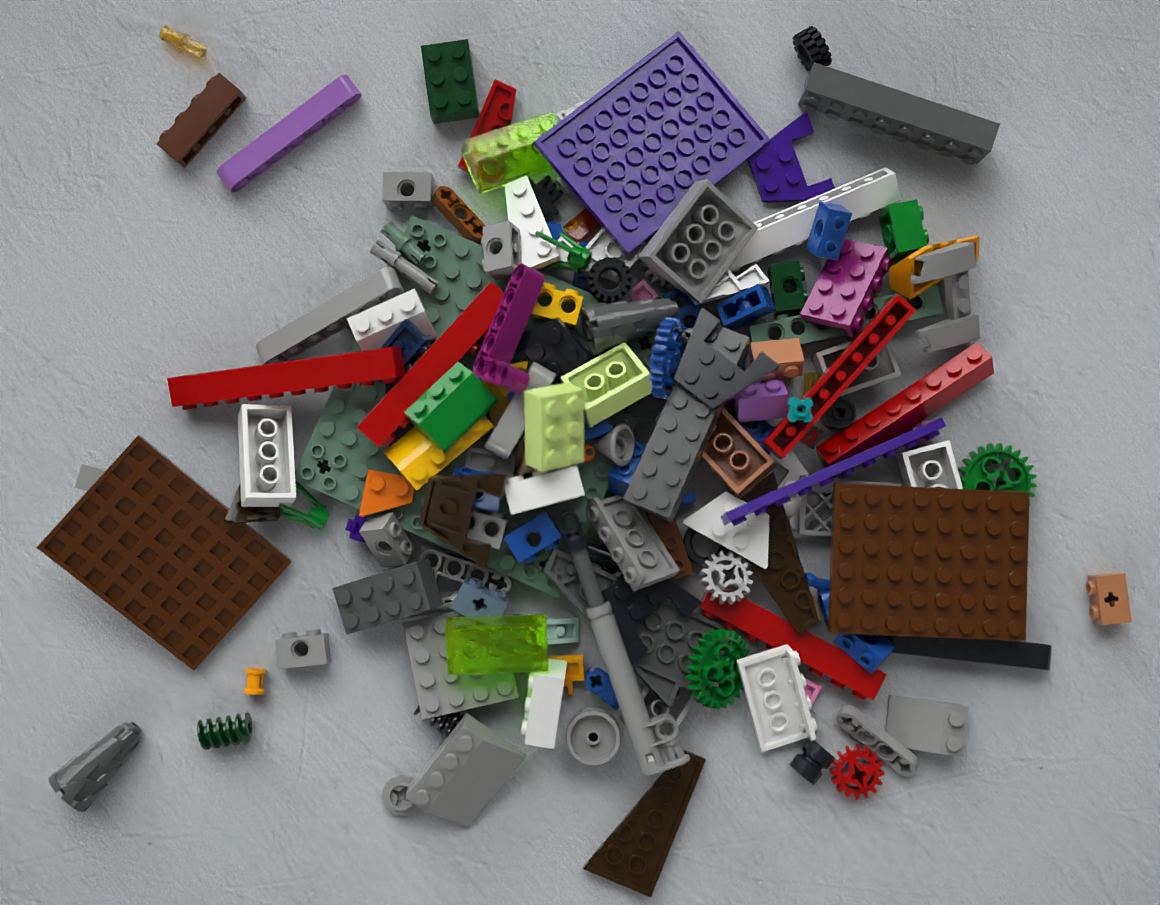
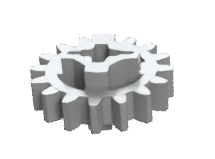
(717, 572)

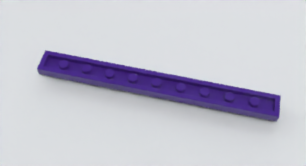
(825, 477)

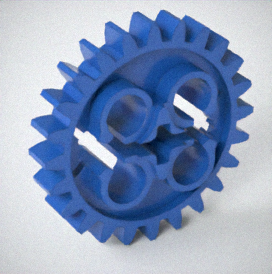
(666, 357)

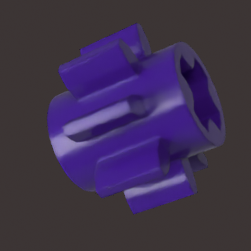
(354, 527)

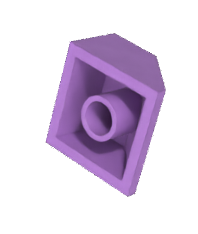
(761, 401)

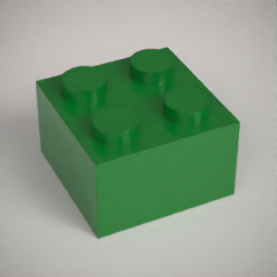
(903, 229)

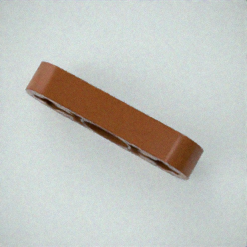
(452, 199)

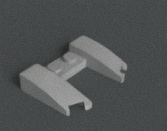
(952, 264)

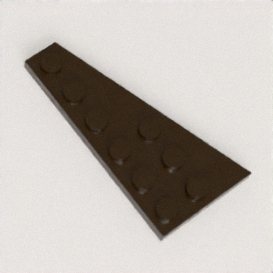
(784, 574)
(642, 840)

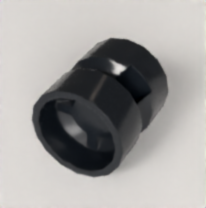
(839, 415)
(812, 761)

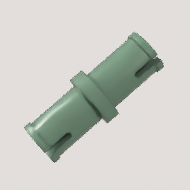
(403, 243)

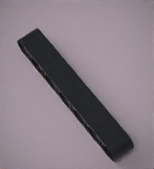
(976, 650)

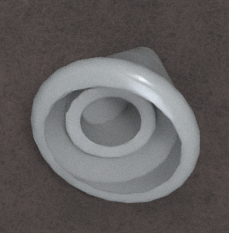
(617, 444)

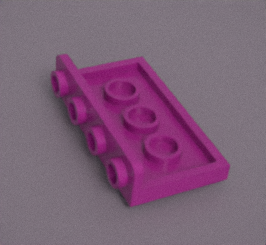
(848, 286)

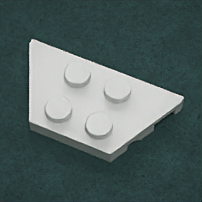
(746, 539)

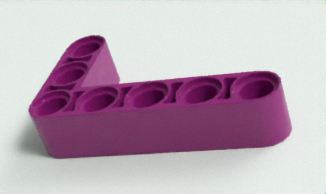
(506, 330)

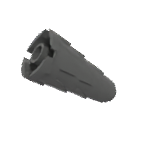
(622, 321)
(88, 773)

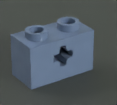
(471, 591)

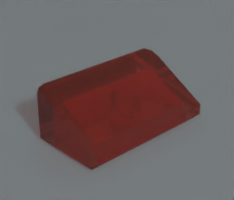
(581, 226)

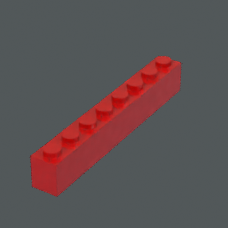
(447, 350)
(841, 373)
(909, 406)
(812, 650)

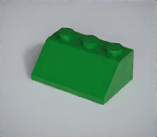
(451, 407)

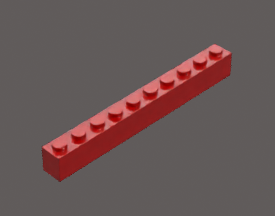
(286, 377)

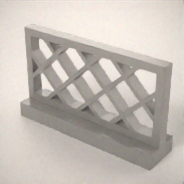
(829, 489)

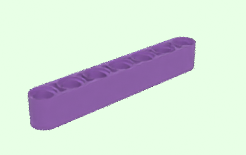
(288, 133)

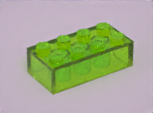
(497, 644)

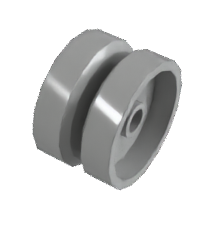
(578, 739)

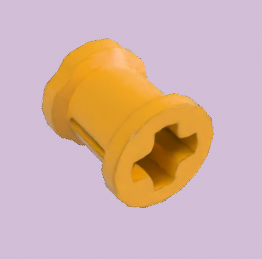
(255, 681)

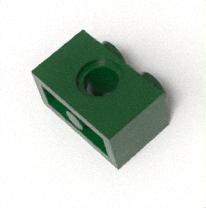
(791, 273)

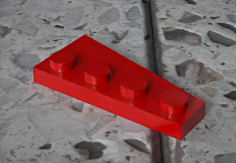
(495, 113)

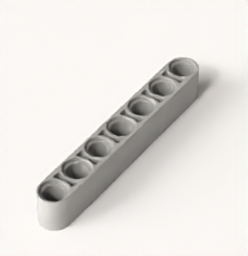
(328, 317)

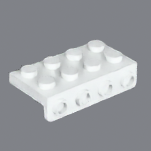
(777, 697)

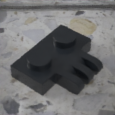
(546, 198)

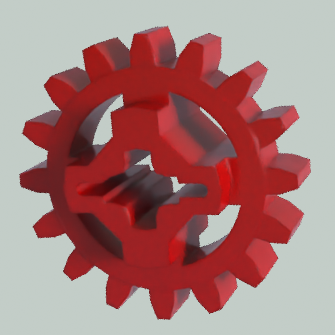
(848, 776)

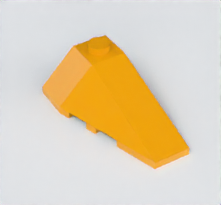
(901, 273)

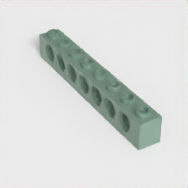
(929, 307)

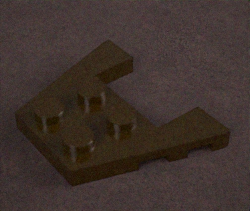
(450, 507)

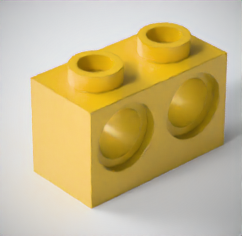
(555, 310)

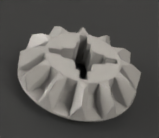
(390, 796)

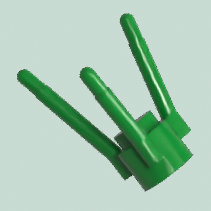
(578, 255)
(314, 518)

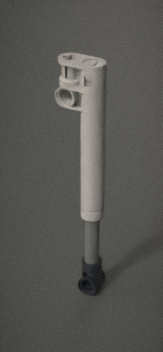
(650, 744)

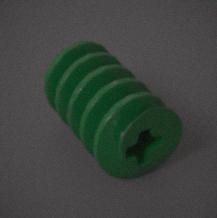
(225, 733)

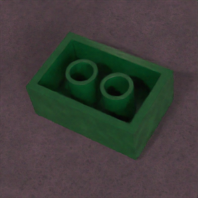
(450, 81)

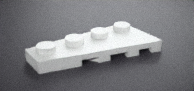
(527, 216)

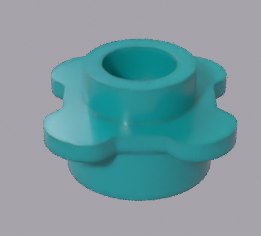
(794, 414)

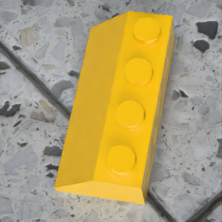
(420, 458)

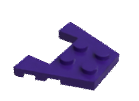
(778, 168)

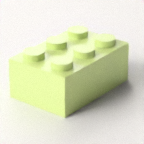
(554, 426)

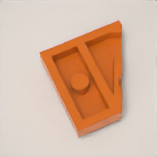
(385, 492)

